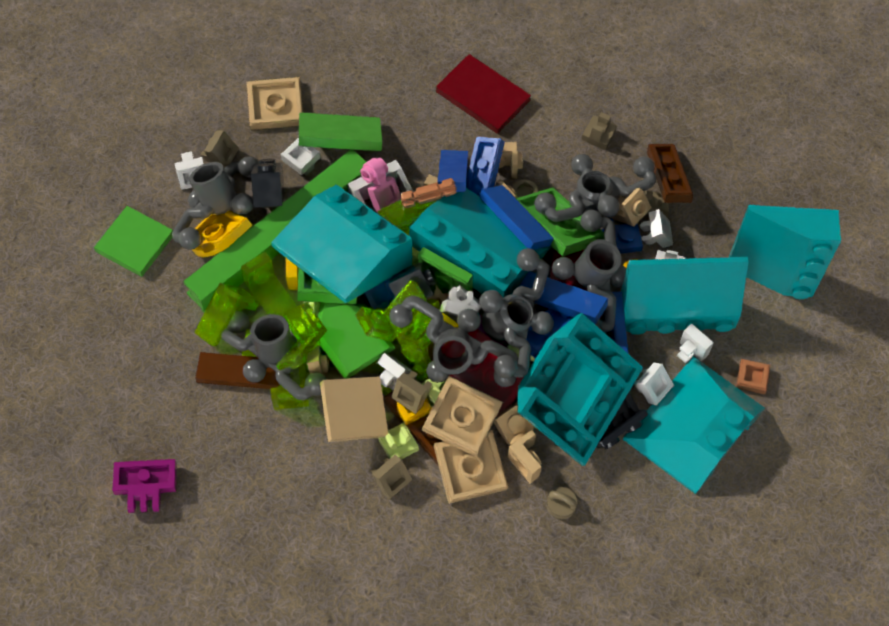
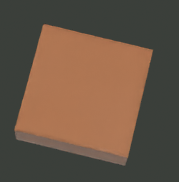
(753, 376)

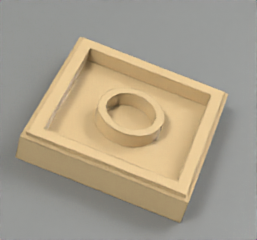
(274, 103)
(353, 409)
(462, 416)
(468, 475)

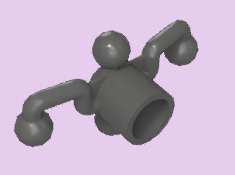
(596, 190)
(213, 195)
(603, 254)
(513, 315)
(440, 332)
(269, 342)

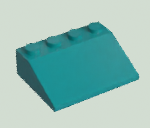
(474, 239)
(344, 244)
(788, 247)
(683, 292)

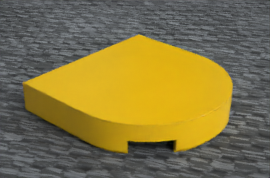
(220, 232)

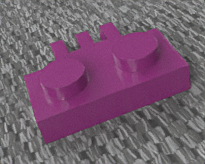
(144, 482)

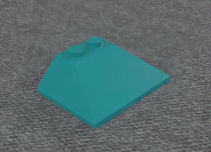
(577, 387)
(694, 424)

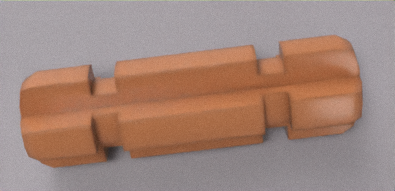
(428, 193)

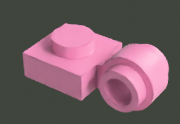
(385, 188)

